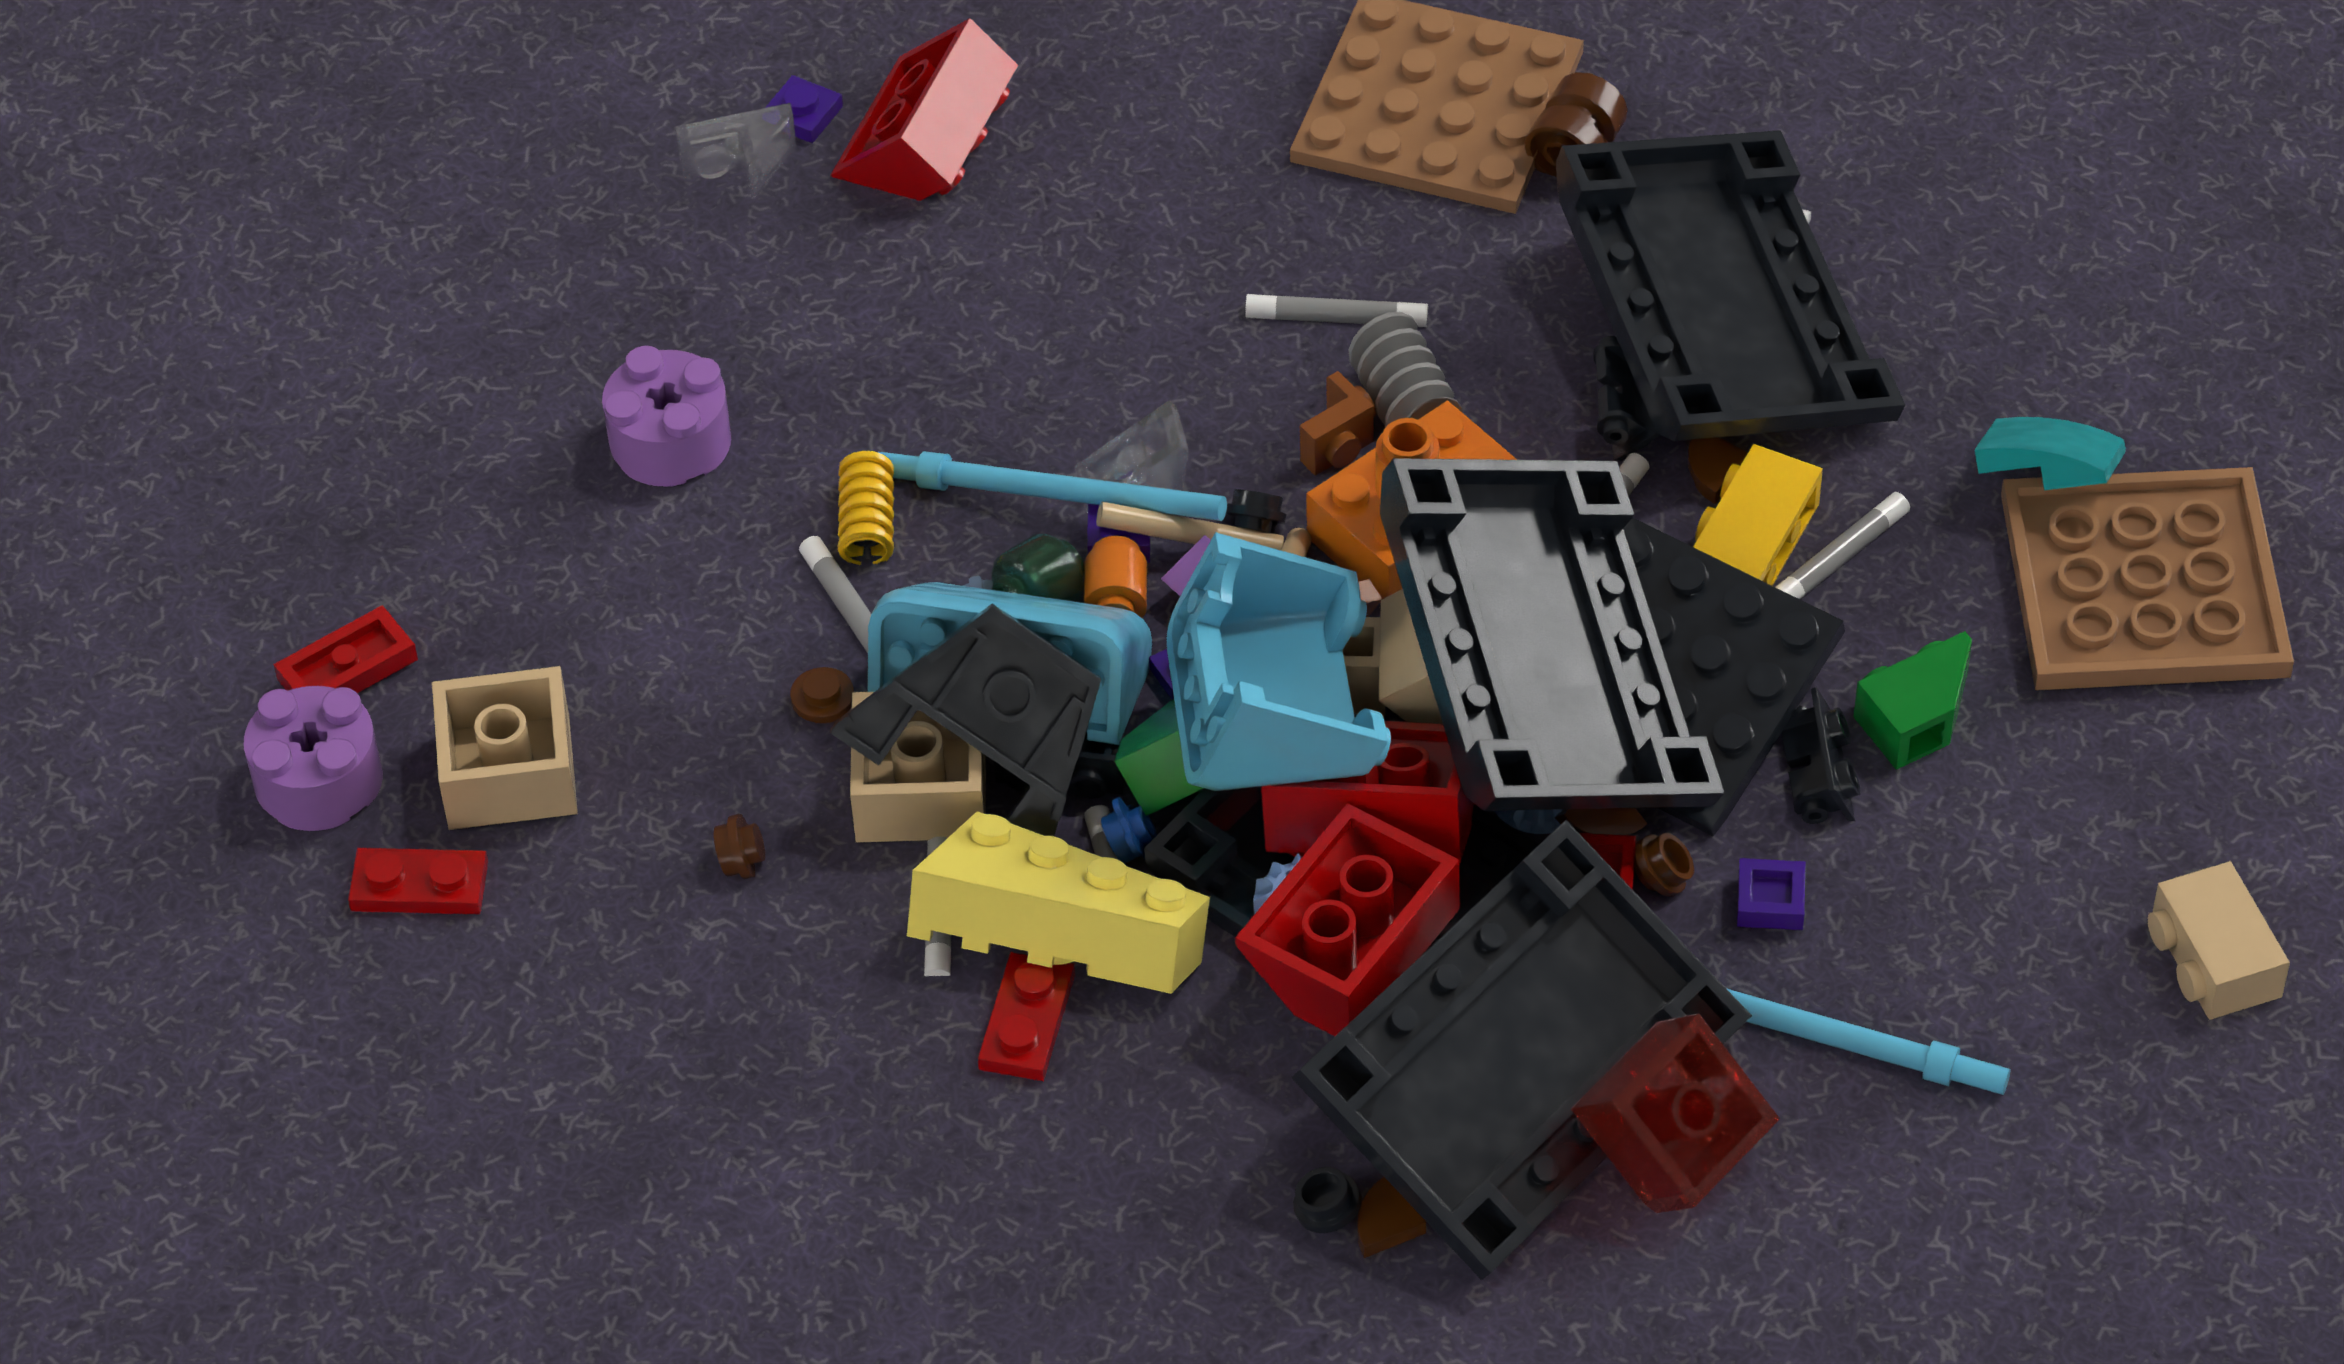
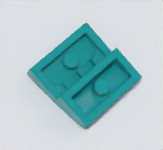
(2066, 450)

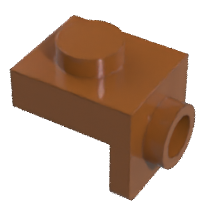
(1340, 430)

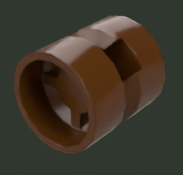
(1578, 112)

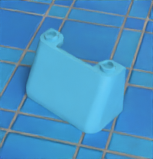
(1100, 637)
(1266, 670)

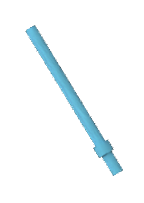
(938, 472)
(1937, 1062)

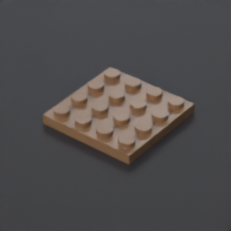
(1434, 101)
(2146, 580)

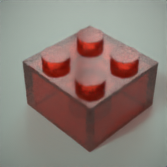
(1675, 1114)

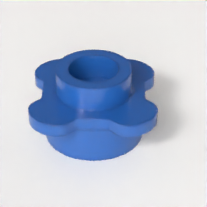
(1127, 830)

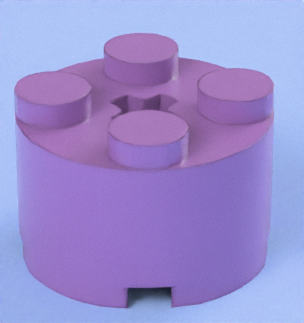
(666, 416)
(313, 756)

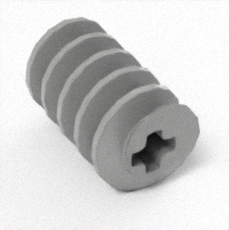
(1398, 368)

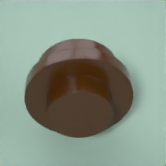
(822, 695)
(738, 846)
(1663, 864)

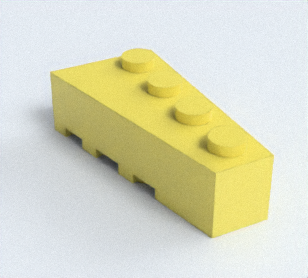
(1058, 905)

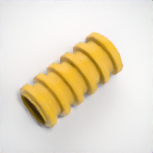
(865, 505)

